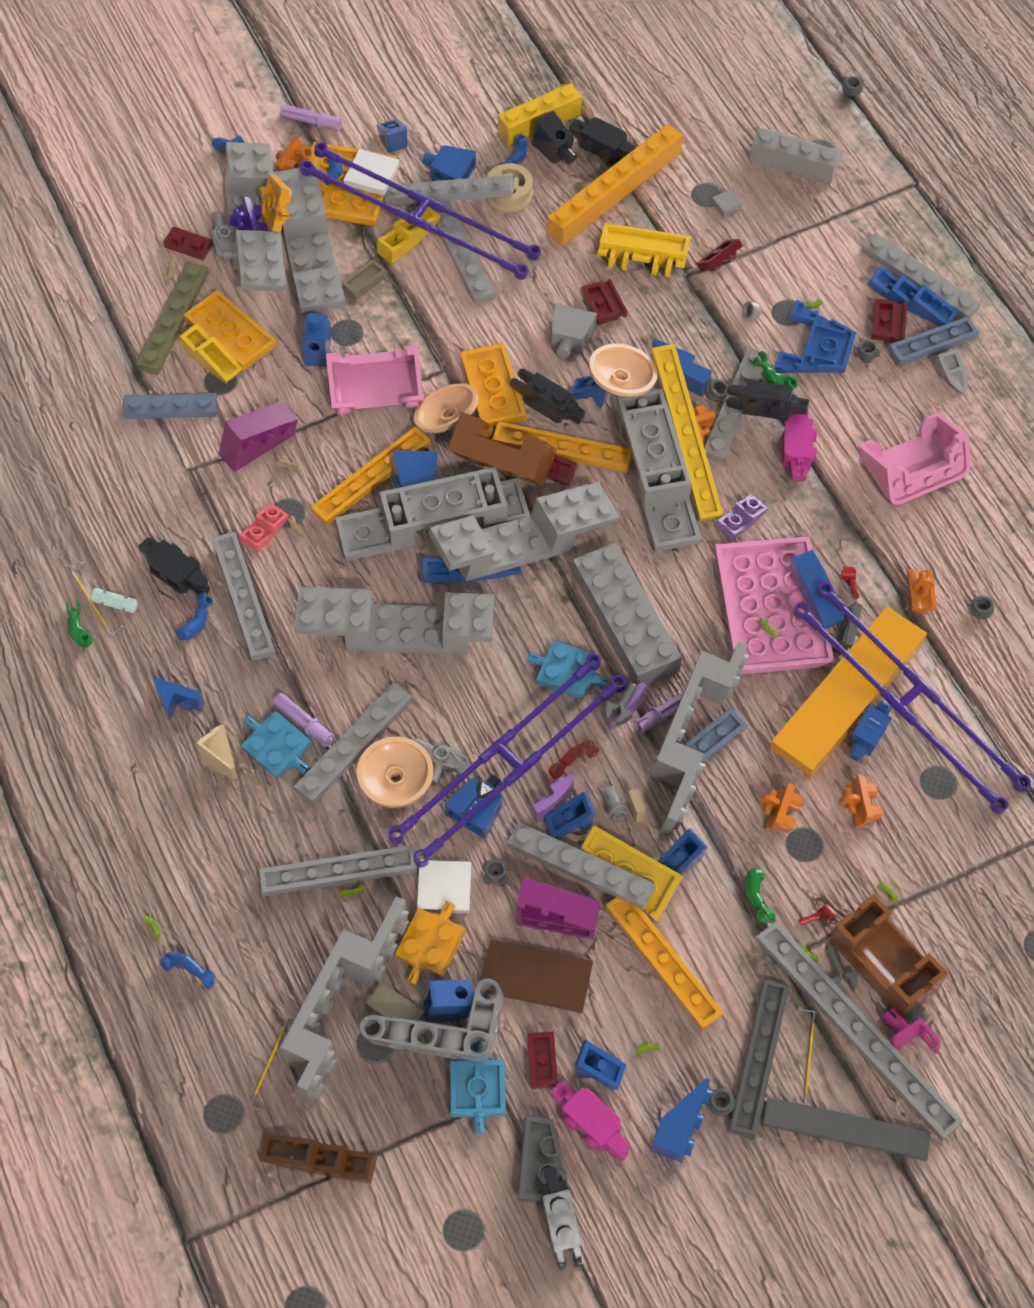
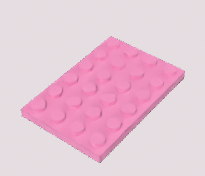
(759, 586)

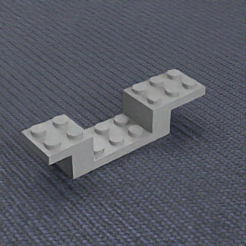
(309, 245)
(254, 253)
(661, 469)
(429, 505)
(541, 535)
(395, 627)
(677, 763)
(350, 957)

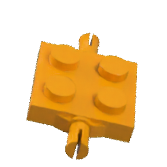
(274, 202)
(430, 942)

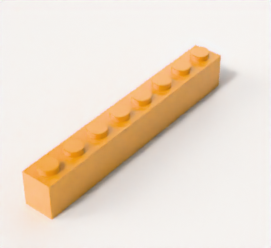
(614, 184)

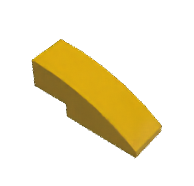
(404, 237)
(209, 353)

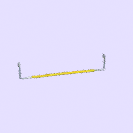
(91, 602)
(809, 1055)
(264, 1073)

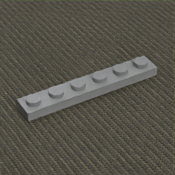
(454, 189)
(465, 259)
(919, 274)
(730, 418)
(243, 596)
(353, 743)
(581, 865)
(337, 870)

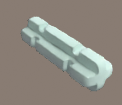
(114, 600)

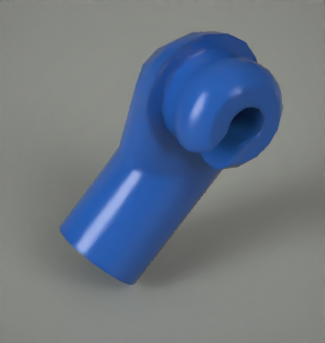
(219, 143)

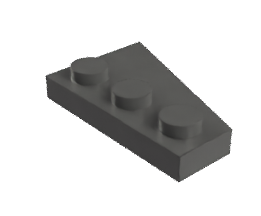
(538, 1151)

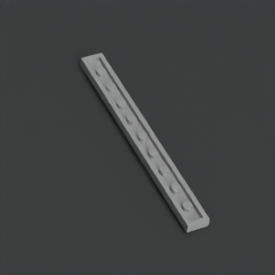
(860, 1031)

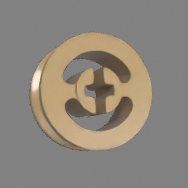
(521, 195)

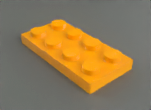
(231, 328)
(490, 374)

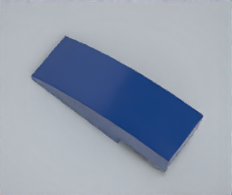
(695, 375)
(809, 575)

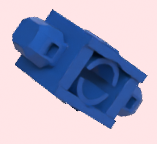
(870, 730)

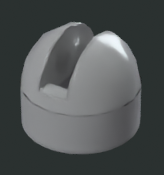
(751, 310)

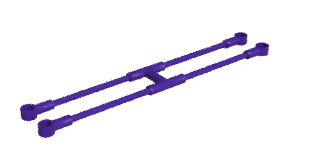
(321, 150)
(919, 687)
(520, 767)

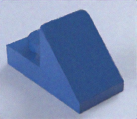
(394, 135)
(587, 387)
(174, 694)
(570, 816)
(684, 852)
(599, 1065)

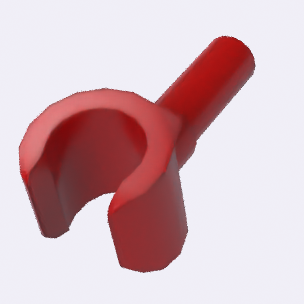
(849, 574)
(825, 912)

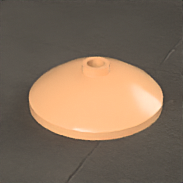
(623, 370)
(443, 408)
(391, 759)

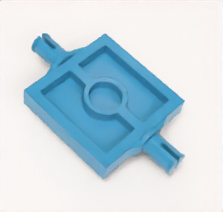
(559, 666)
(276, 745)
(478, 1090)

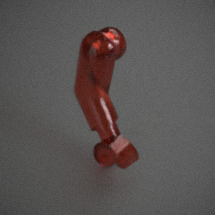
(587, 747)

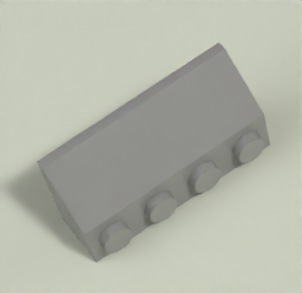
(795, 155)

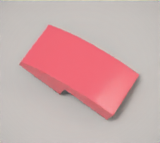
(264, 528)

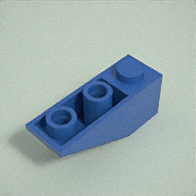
(676, 1127)

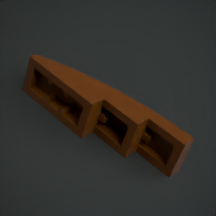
(318, 1158)

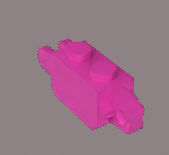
(798, 446)
(592, 1119)

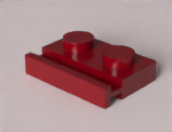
(604, 300)
(889, 320)

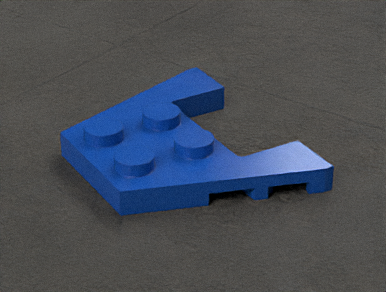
(826, 348)

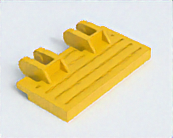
(643, 246)

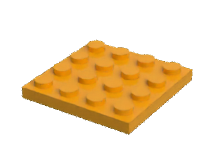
(340, 203)

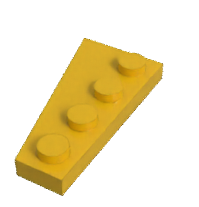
(630, 859)

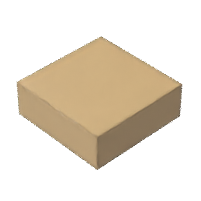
(636, 805)

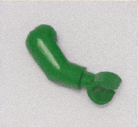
(771, 374)
(75, 630)
(752, 892)

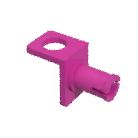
(906, 1032)

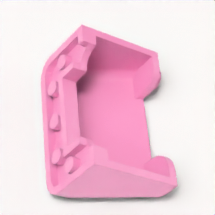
(375, 380)
(921, 464)

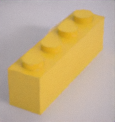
(522, 119)

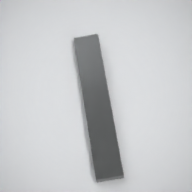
(759, 1059)
(847, 1129)

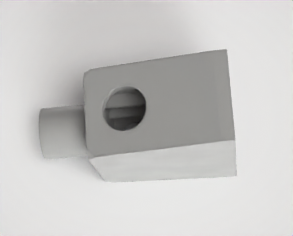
(571, 329)

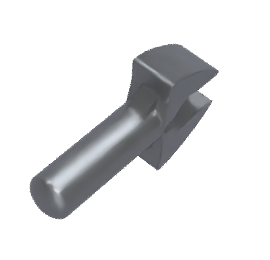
(621, 706)
(840, 971)

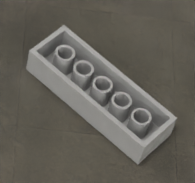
(626, 615)

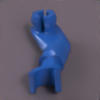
(520, 150)
(198, 623)
(186, 962)

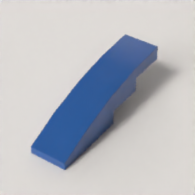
(920, 300)
(435, 571)

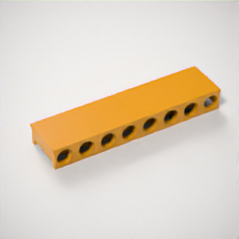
(846, 694)

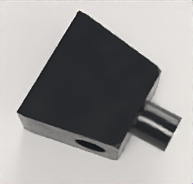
(554, 139)

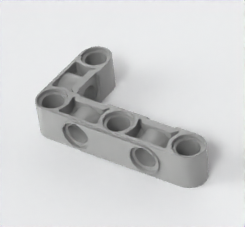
(446, 1040)

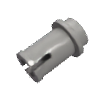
(616, 807)

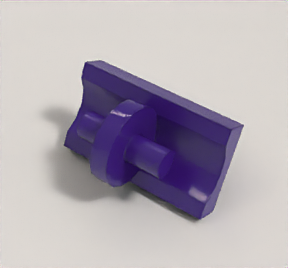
(246, 217)

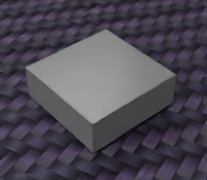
(726, 202)

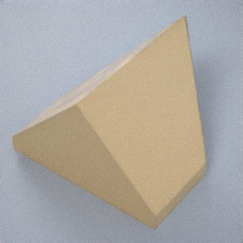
(216, 752)

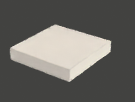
(377, 163)
(444, 882)

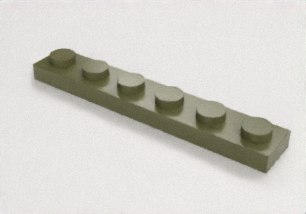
(172, 318)

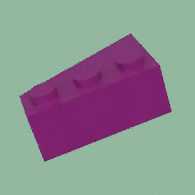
(255, 434)
(556, 910)

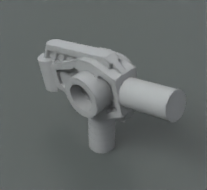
(221, 237)
(444, 758)

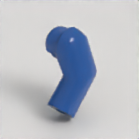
(335, 170)

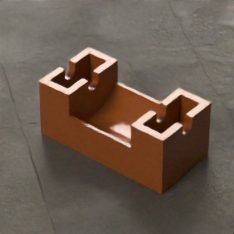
(473, 443)
(887, 957)

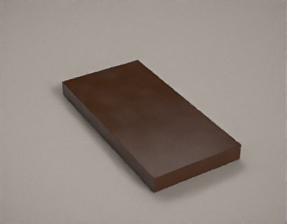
(538, 975)

